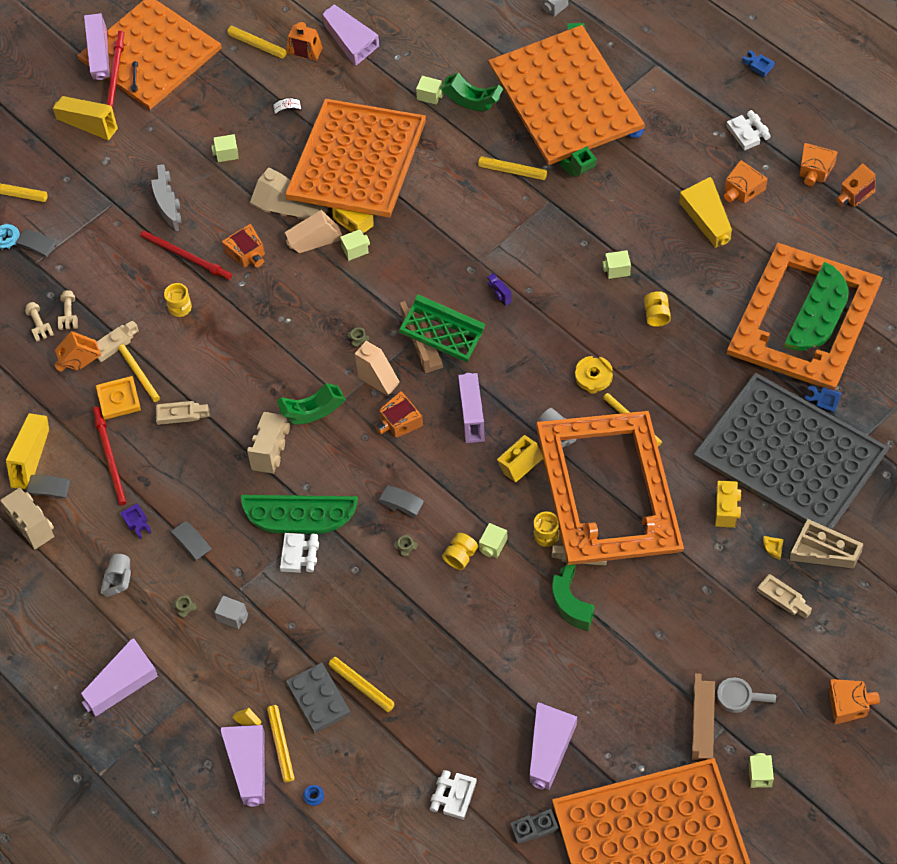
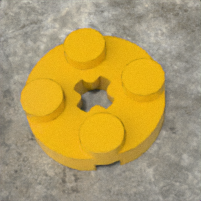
(591, 383)

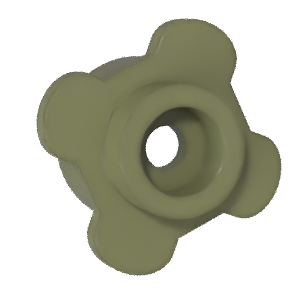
(358, 332)
(406, 539)
(184, 600)

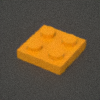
(118, 397)

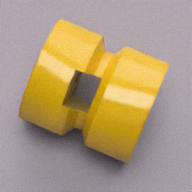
(177, 300)
(657, 309)
(546, 529)
(460, 551)

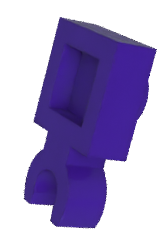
(501, 292)
(136, 520)

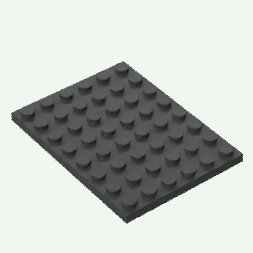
(791, 453)

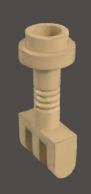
(67, 297)
(32, 310)

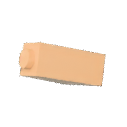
(313, 233)
(375, 368)

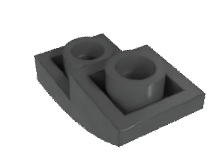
(36, 242)
(48, 486)
(403, 500)
(191, 540)
(535, 827)

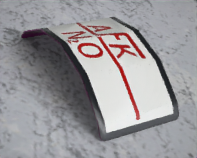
(286, 103)

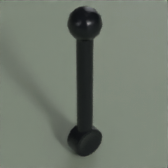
(134, 88)

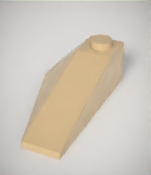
(270, 196)

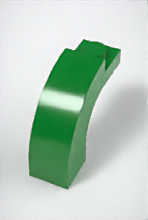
(468, 95)
(579, 162)
(310, 409)
(569, 608)

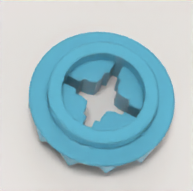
(13, 234)

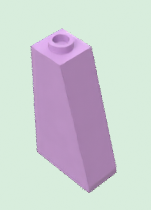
(350, 34)
(97, 46)
(471, 408)
(119, 679)
(550, 741)
(247, 757)

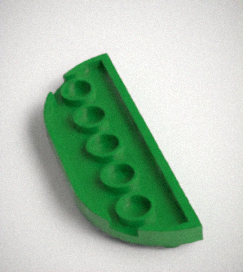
(819, 310)
(299, 513)

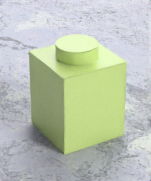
(429, 90)
(225, 148)
(355, 244)
(617, 264)
(492, 541)
(760, 770)

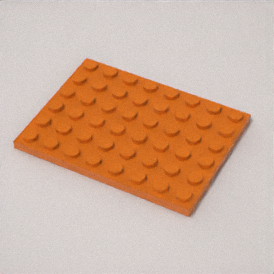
(566, 94)
(356, 158)
(653, 820)

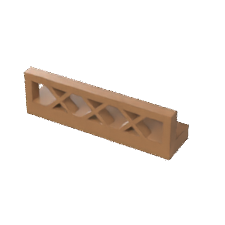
(428, 355)
(703, 719)

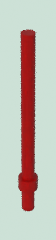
(119, 48)
(214, 268)
(100, 425)

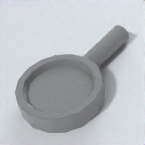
(736, 695)

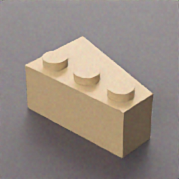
(268, 442)
(28, 517)
(825, 547)

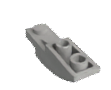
(166, 198)

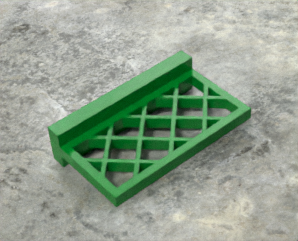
(448, 319)

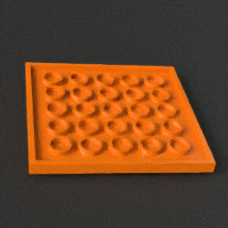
(163, 46)

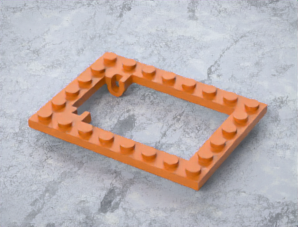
(825, 368)
(662, 529)

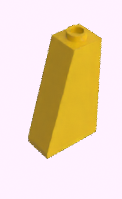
(87, 116)
(707, 211)
(27, 450)

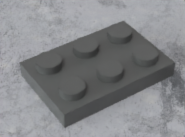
(318, 697)

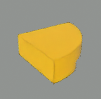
(773, 546)
(246, 718)

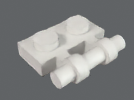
(744, 133)
(292, 552)
(459, 796)

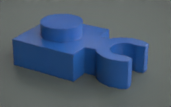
(760, 64)
(826, 398)

